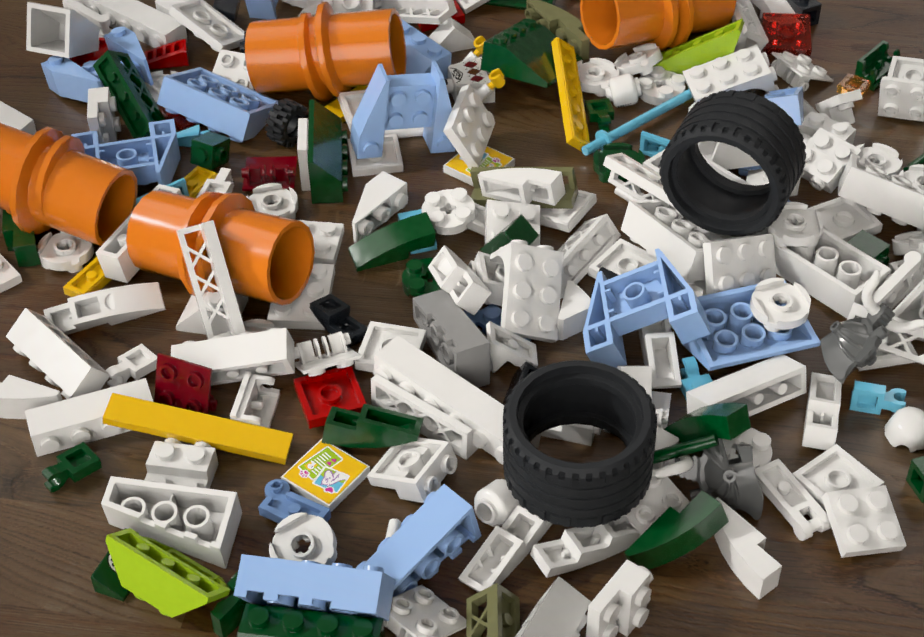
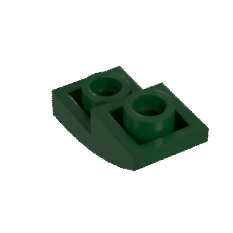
(228, 611)

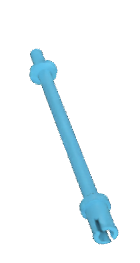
(603, 137)

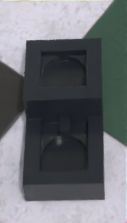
(335, 317)

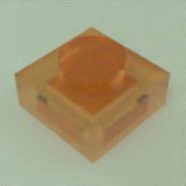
(853, 82)

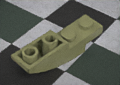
(560, 24)

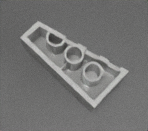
(453, 337)

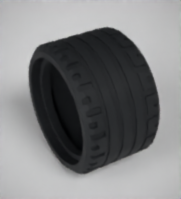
(755, 128)
(582, 395)

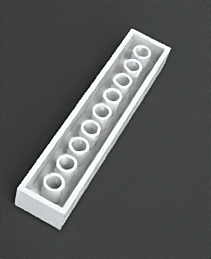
(829, 271)

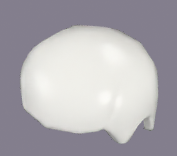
(906, 428)

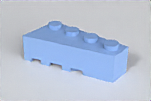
(426, 539)
(315, 586)

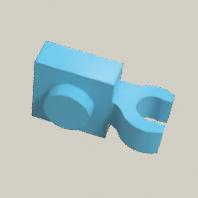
(691, 375)
(873, 397)

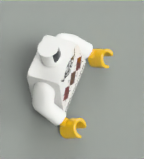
(469, 72)

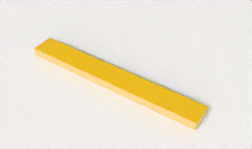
(92, 276)

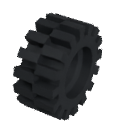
(284, 122)

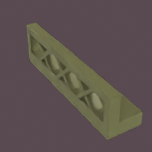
(565, 202)
(499, 617)

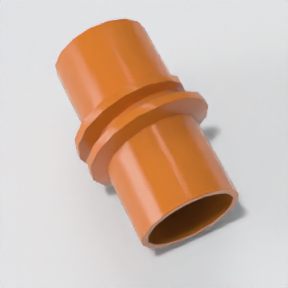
(661, 22)
(324, 51)
(58, 186)
(263, 252)

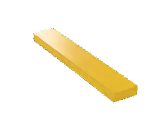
(570, 94)
(196, 426)

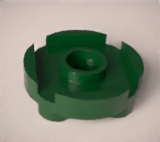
(614, 148)
(415, 278)

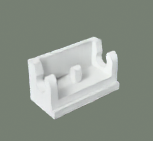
(254, 401)

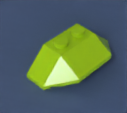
(702, 49)
(162, 574)

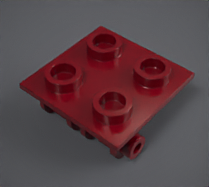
(269, 170)
(183, 384)

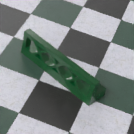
(128, 95)

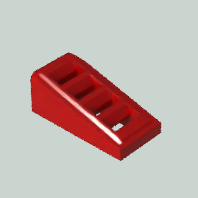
(168, 55)

